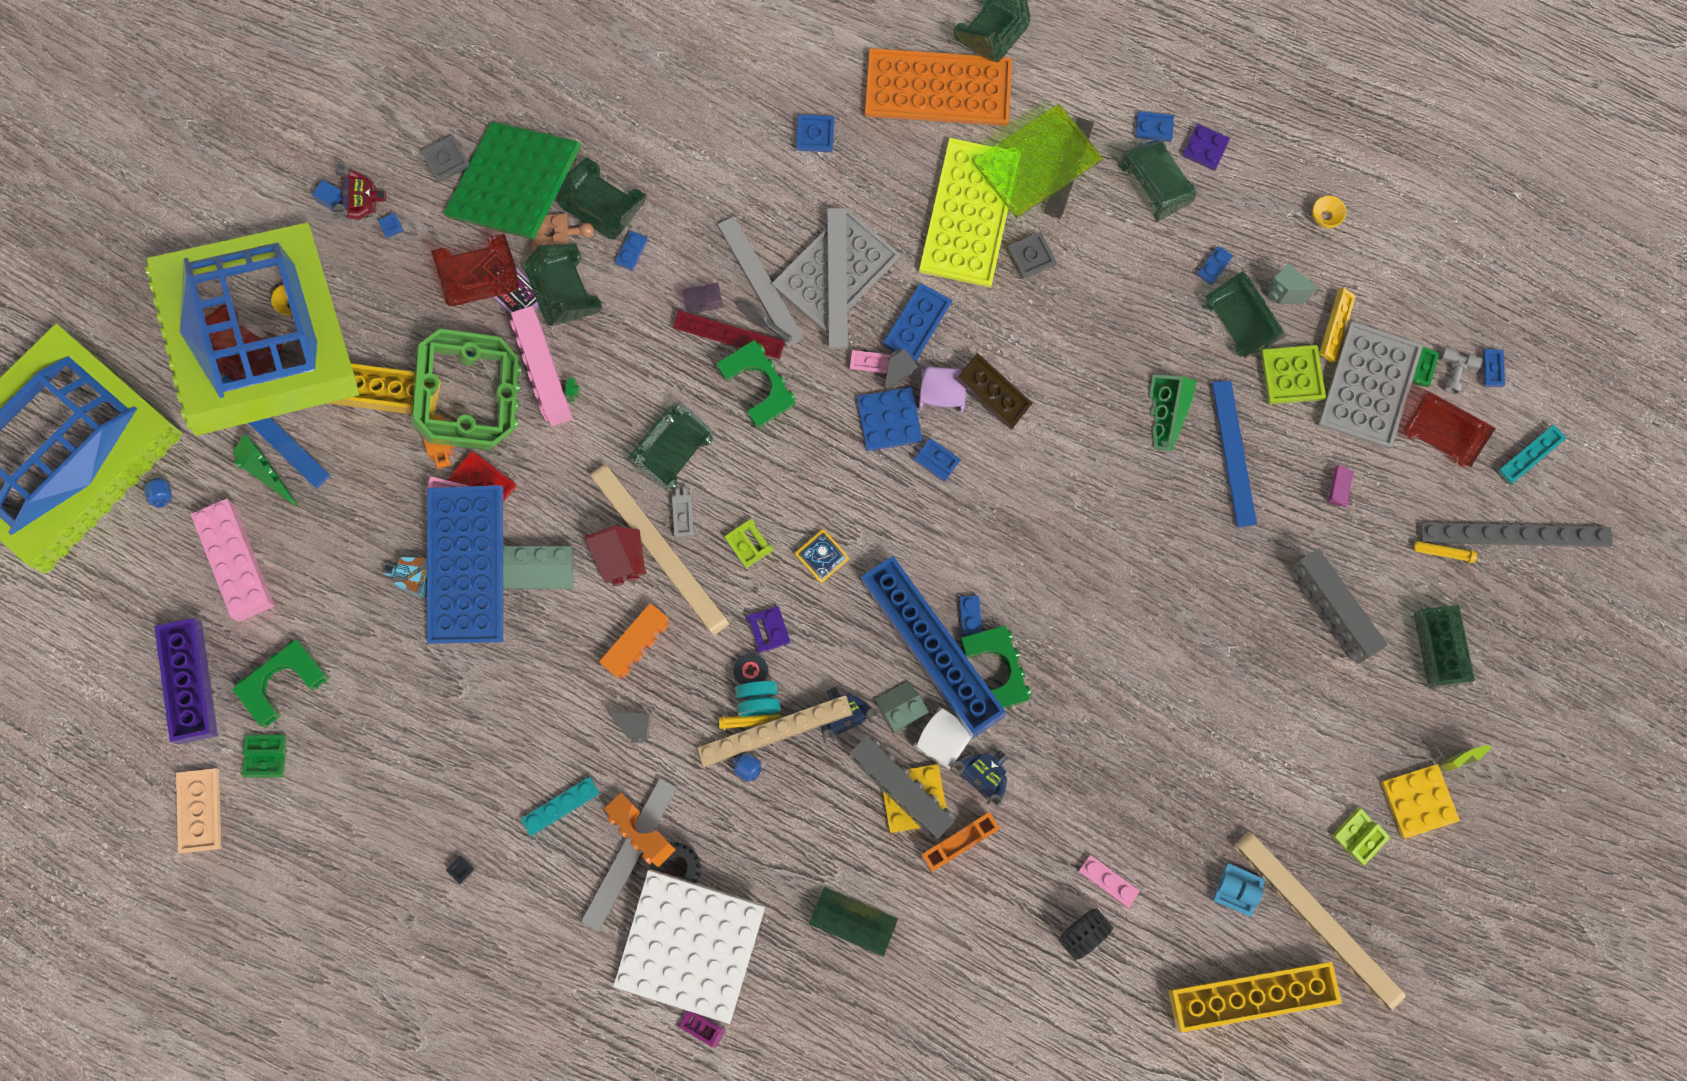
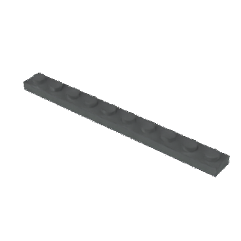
(1515, 535)

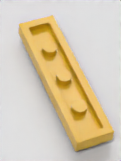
(1337, 325)

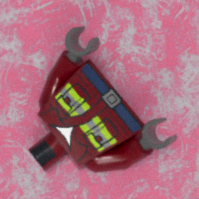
(358, 195)

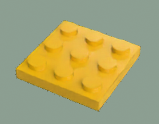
(931, 780)
(1420, 801)

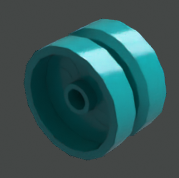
(757, 698)

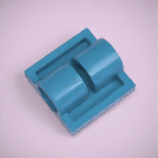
(1239, 890)

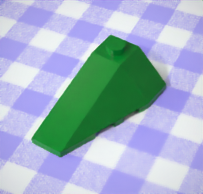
(1171, 403)
(253, 460)

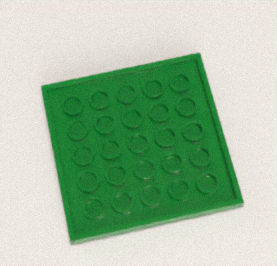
(512, 180)

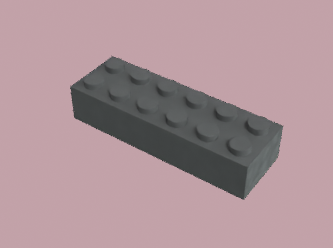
(1338, 606)
(901, 788)

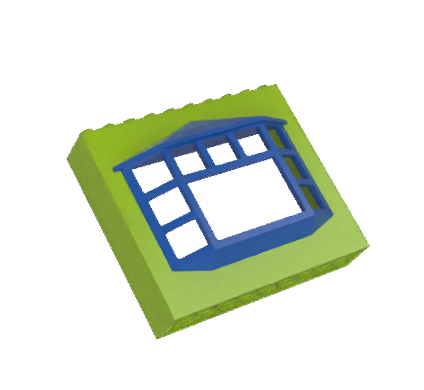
(204, 398)
(95, 471)

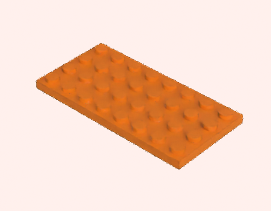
(938, 87)

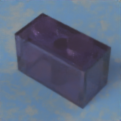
(702, 298)

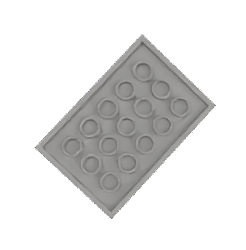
(806, 278)
(1370, 385)

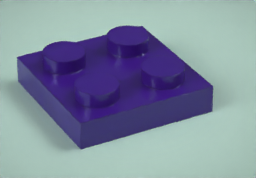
(1206, 147)

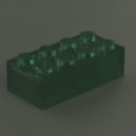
(1444, 647)

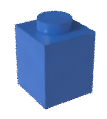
(327, 195)

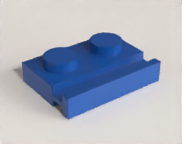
(1154, 126)
(937, 460)

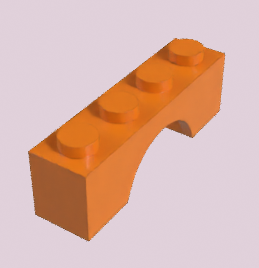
(960, 842)
(653, 844)

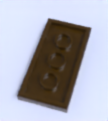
(994, 391)

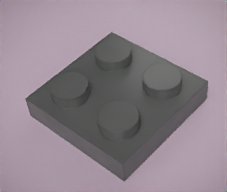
(445, 158)
(1032, 255)

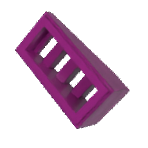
(717, 1035)

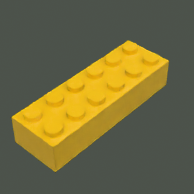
(385, 390)

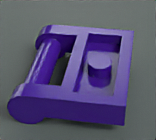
(774, 627)

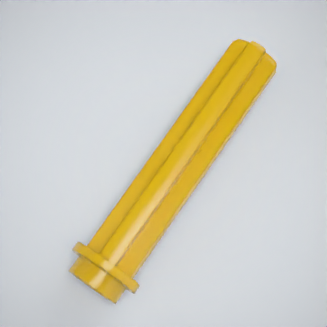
(1449, 552)
(746, 721)

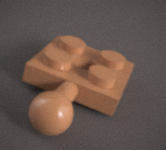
(560, 225)

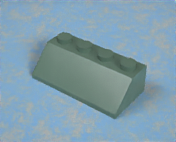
(538, 567)

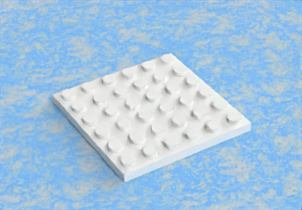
(689, 946)

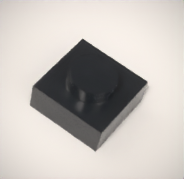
(460, 870)

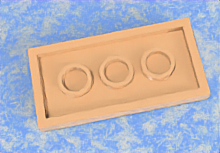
(198, 811)

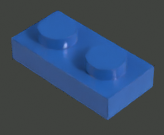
(631, 251)
(1215, 265)
(1493, 368)
(970, 615)

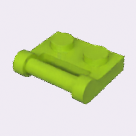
(743, 546)

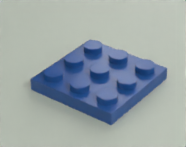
(889, 419)

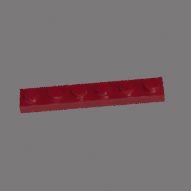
(726, 333)

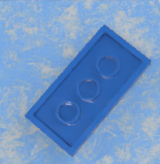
(918, 321)

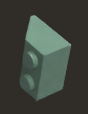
(1290, 287)
(901, 707)

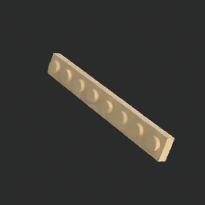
(774, 731)

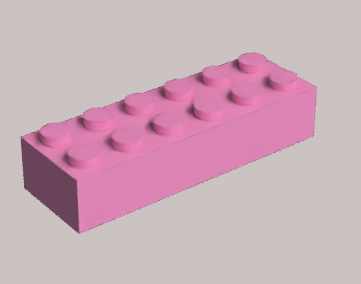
(540, 366)
(232, 560)

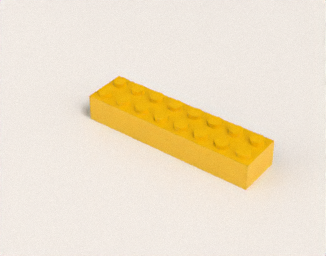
(1254, 996)

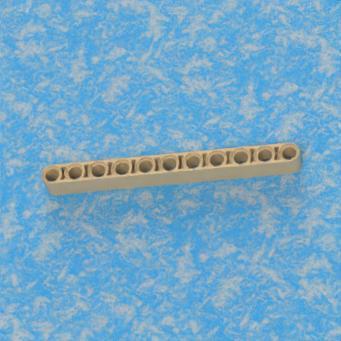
(659, 550)
(1319, 921)

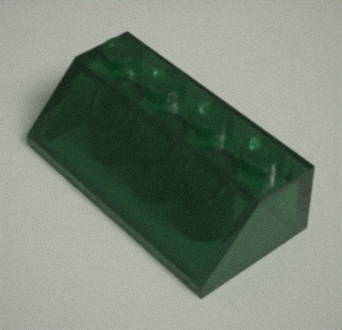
(853, 921)

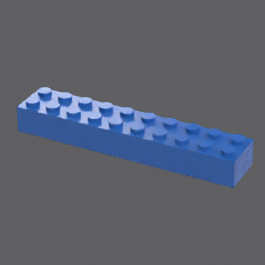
(933, 647)

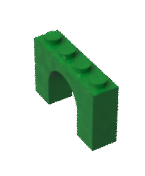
(753, 358)
(998, 642)
(253, 689)

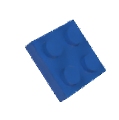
(815, 133)

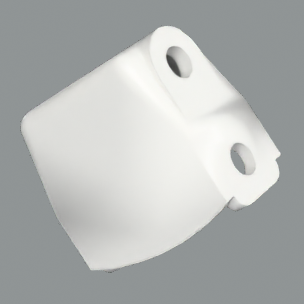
(943, 739)

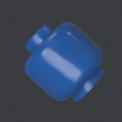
(158, 492)
(747, 767)

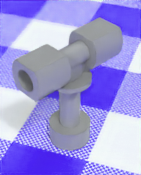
(1459, 364)

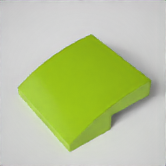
(1465, 758)
(1360, 836)

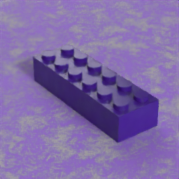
(185, 681)

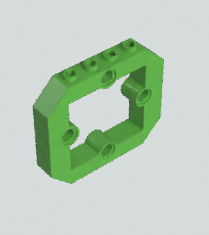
(482, 347)

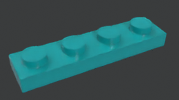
(1532, 454)
(560, 806)

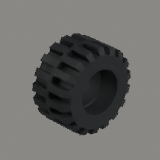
(691, 858)
(1086, 934)

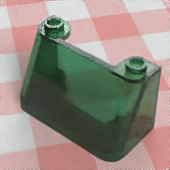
(995, 28)
(1158, 177)
(597, 201)
(558, 284)
(1245, 315)
(670, 445)

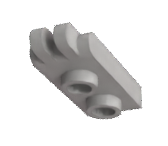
(682, 514)

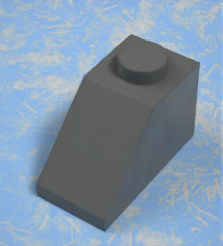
(899, 368)
(632, 725)

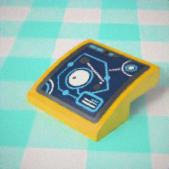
(821, 556)

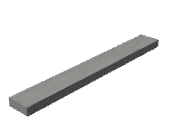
(759, 279)
(837, 279)
(628, 857)

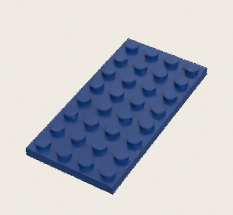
(465, 564)

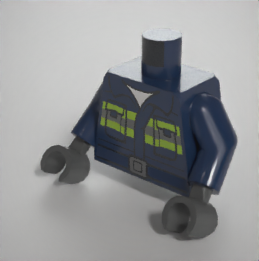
(860, 710)
(985, 774)

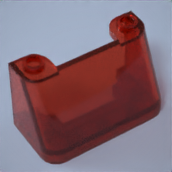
(476, 273)
(232, 365)
(1448, 428)

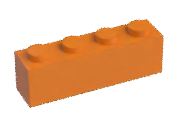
(634, 641)

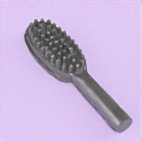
(760, 318)

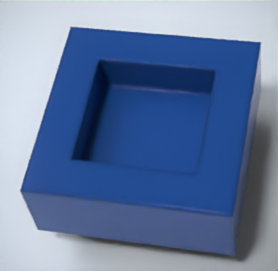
(391, 225)

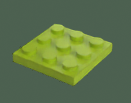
(1293, 374)

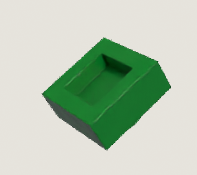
(572, 389)

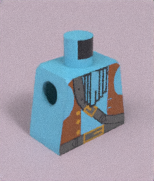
(409, 575)

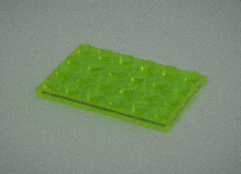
(1037, 160)

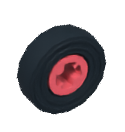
(742, 665)

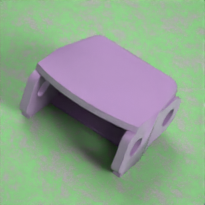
(941, 388)

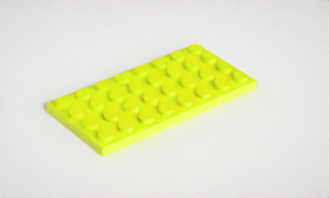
(964, 221)

